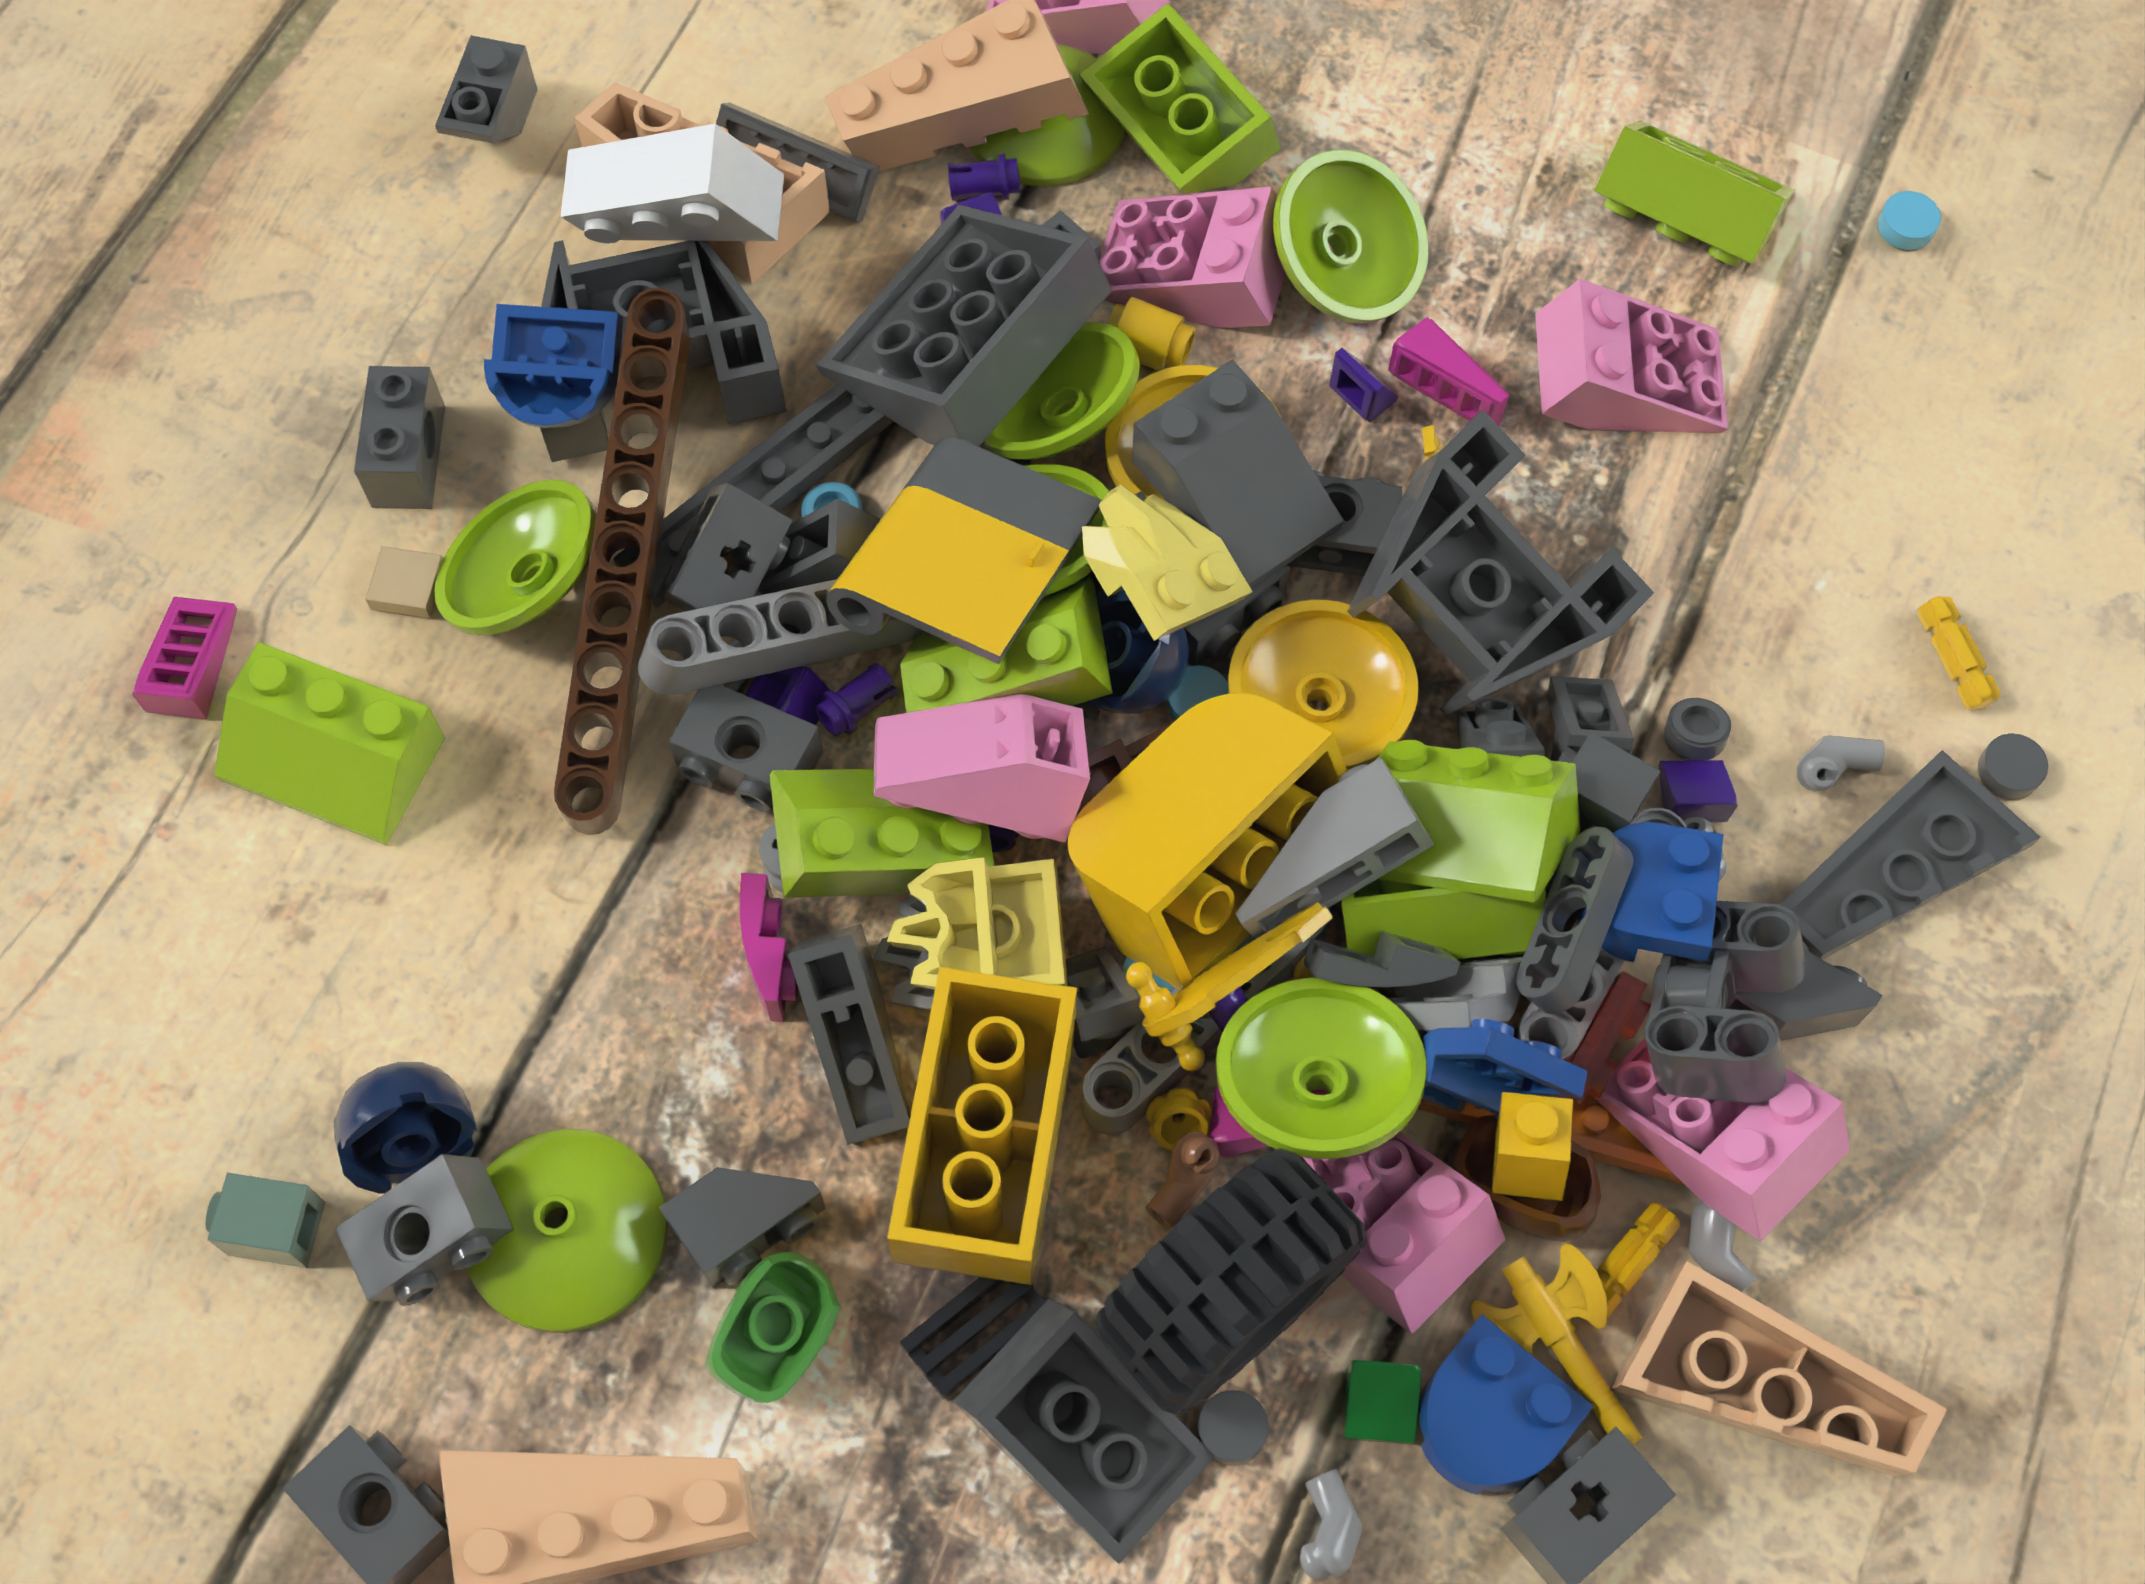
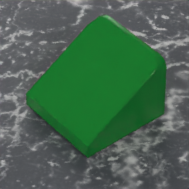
(1381, 1401)

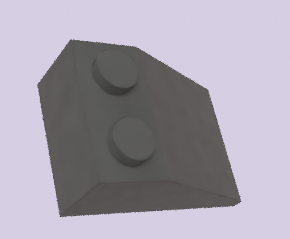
(1235, 471)
(1083, 1429)

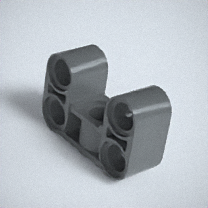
(1719, 1051)

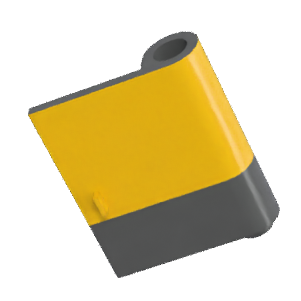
(964, 550)

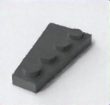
(1907, 854)

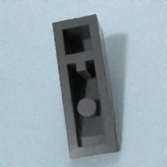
(851, 1032)

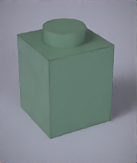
(264, 1219)

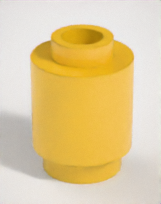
(1156, 333)

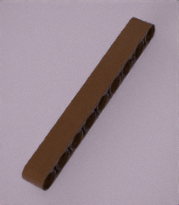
(629, 586)

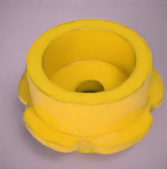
(1170, 1129)

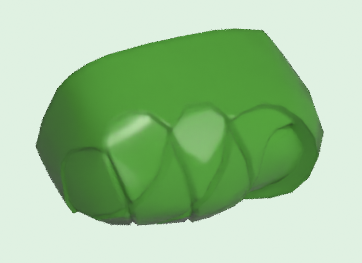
(773, 1327)

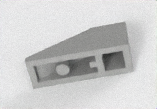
(1339, 847)

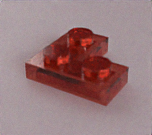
(1617, 1016)

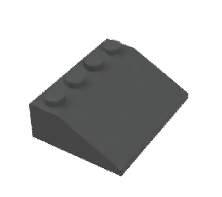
(968, 324)

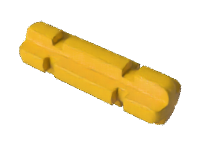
(1958, 653)
(1636, 1252)

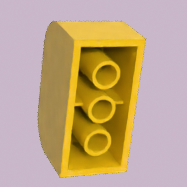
(1196, 828)
(984, 1126)

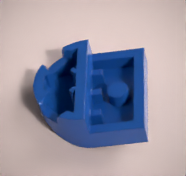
(554, 363)
(1668, 894)
(1487, 1060)
(1495, 1413)

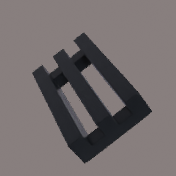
(928, 1364)

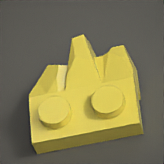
(1162, 561)
(986, 921)

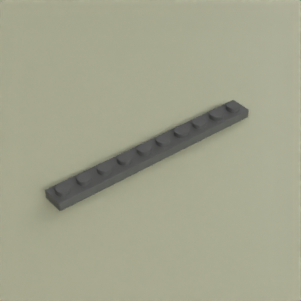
(793, 455)

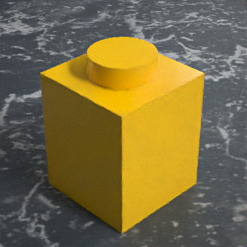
(1532, 1146)

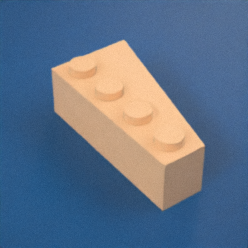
(959, 89)
(629, 114)
(1761, 1373)
(587, 1513)

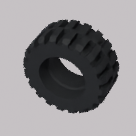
(1229, 1280)

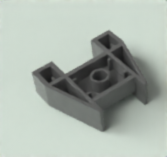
(719, 316)
(1480, 582)

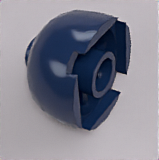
(1139, 668)
(400, 1123)

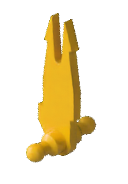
(1171, 1015)

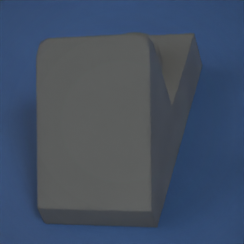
(1583, 708)
(1104, 1003)

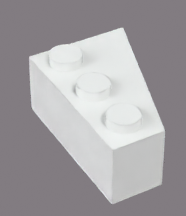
(673, 189)

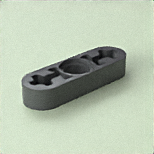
(1561, 962)

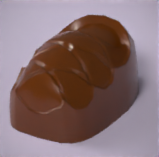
(1534, 1216)

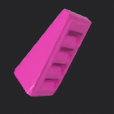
(1444, 372)
(196, 695)

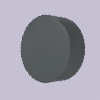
(1697, 729)
(2013, 766)
(1233, 1427)

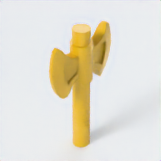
(1546, 1314)

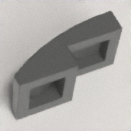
(1394, 964)

